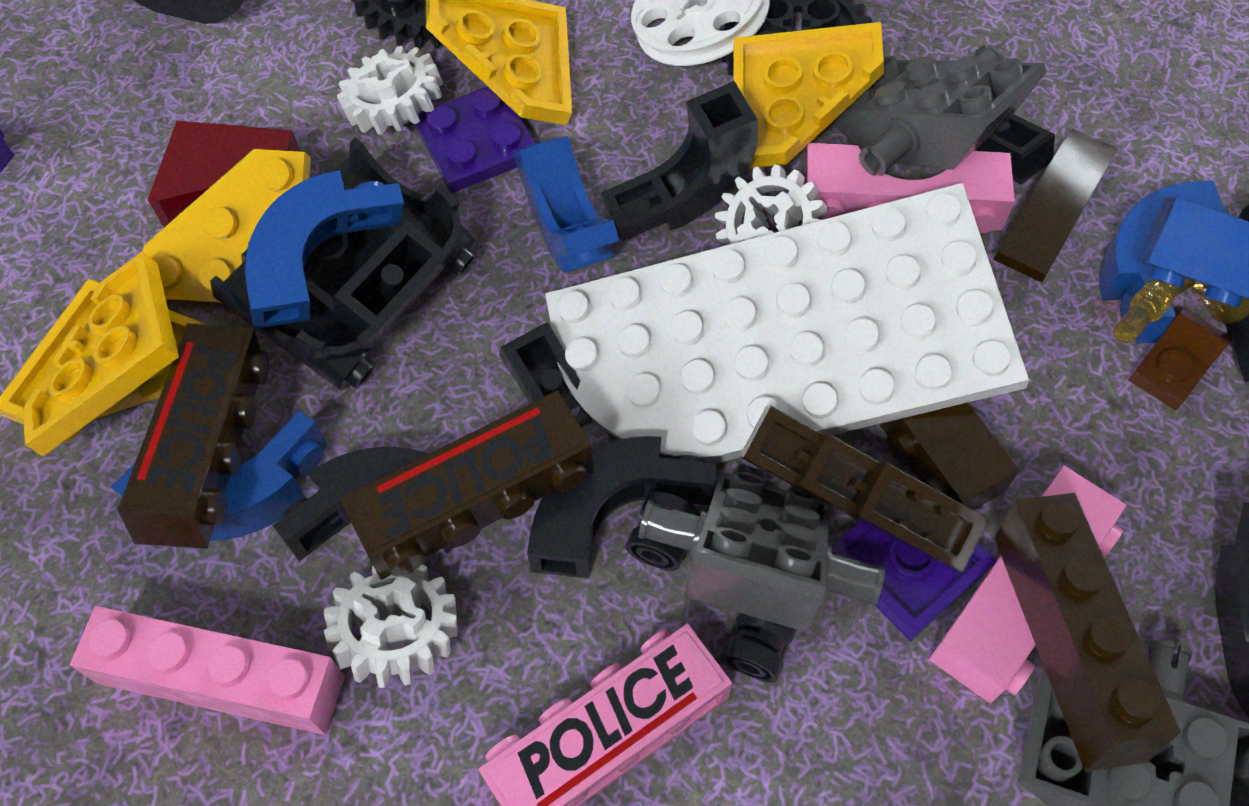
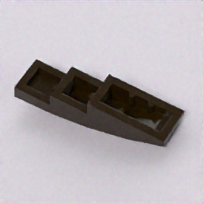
(1055, 205)
(865, 488)

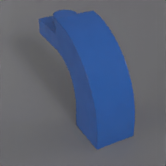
(561, 205)
(296, 227)
(1121, 273)
(267, 481)

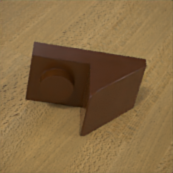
(1180, 359)

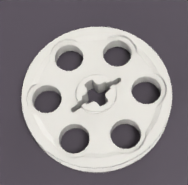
(696, 20)

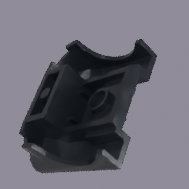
(364, 277)

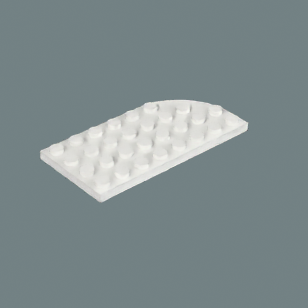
(819, 320)

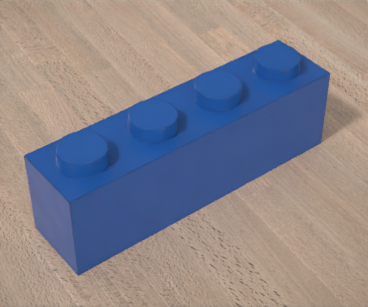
(1200, 247)

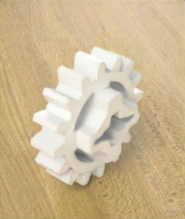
(390, 90)
(786, 208)
(391, 625)

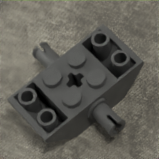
(936, 109)
(762, 552)
(1197, 768)

